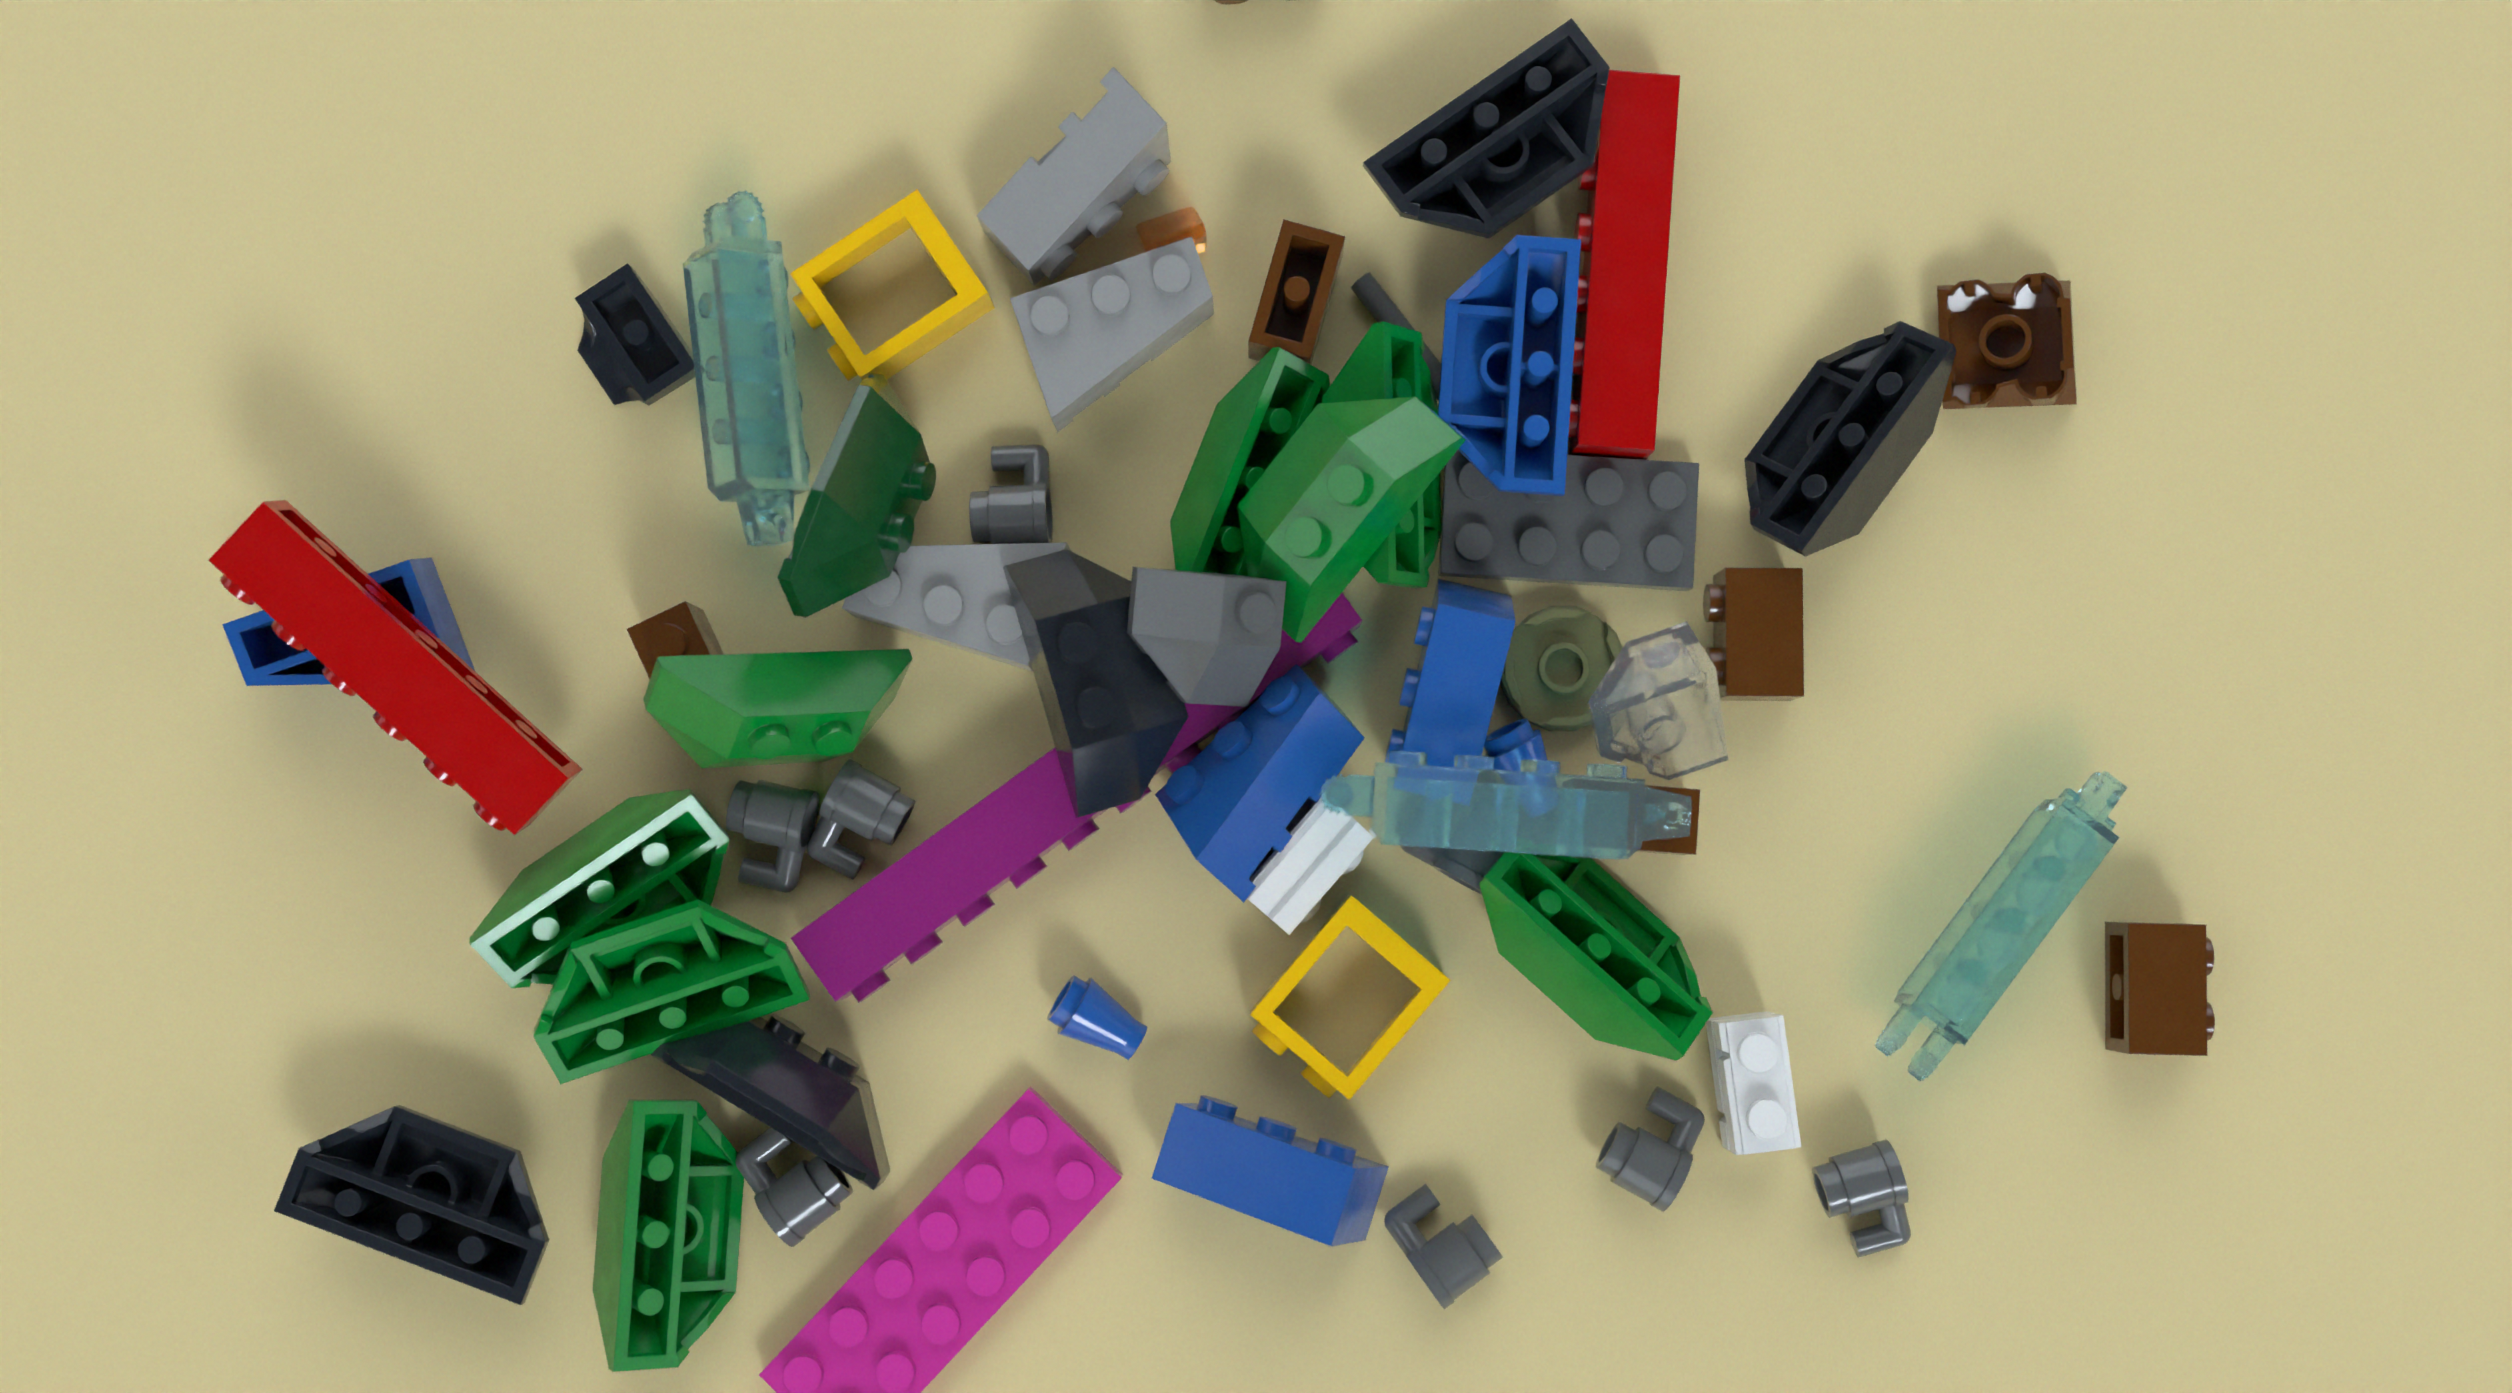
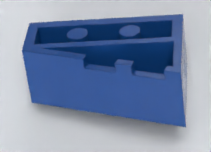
(271, 661)
(1457, 673)
(1257, 776)
(1270, 1172)

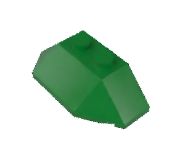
(1388, 367)
(1237, 448)
(1339, 497)
(773, 704)
(612, 872)
(1595, 952)
(660, 984)
(665, 1233)

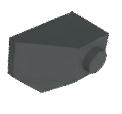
(1207, 630)

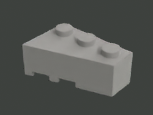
(1079, 182)
(1110, 323)
(954, 597)

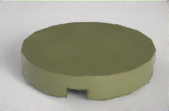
(1557, 665)

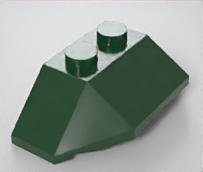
(859, 502)

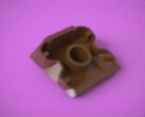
(2009, 342)

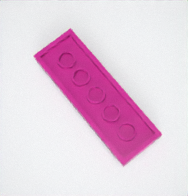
(951, 1259)

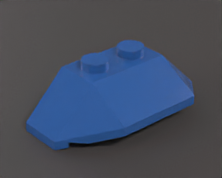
(1513, 364)

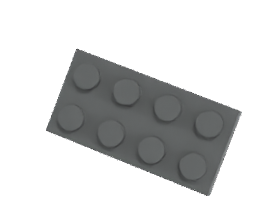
(1612, 528)

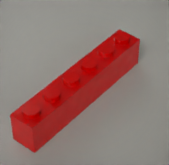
(1624, 268)
(394, 665)

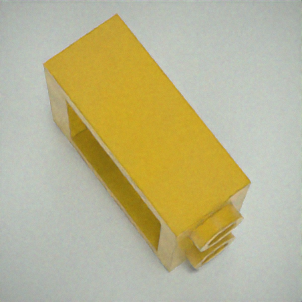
(922, 336)
(1320, 1070)

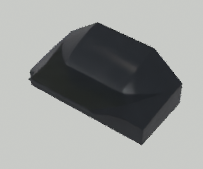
(631, 340)

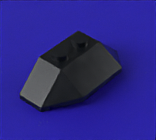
(1501, 140)
(1847, 437)
(1098, 689)
(791, 1089)
(424, 1198)

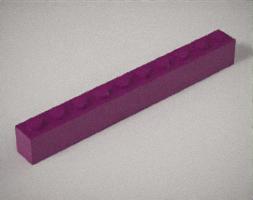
(1002, 843)

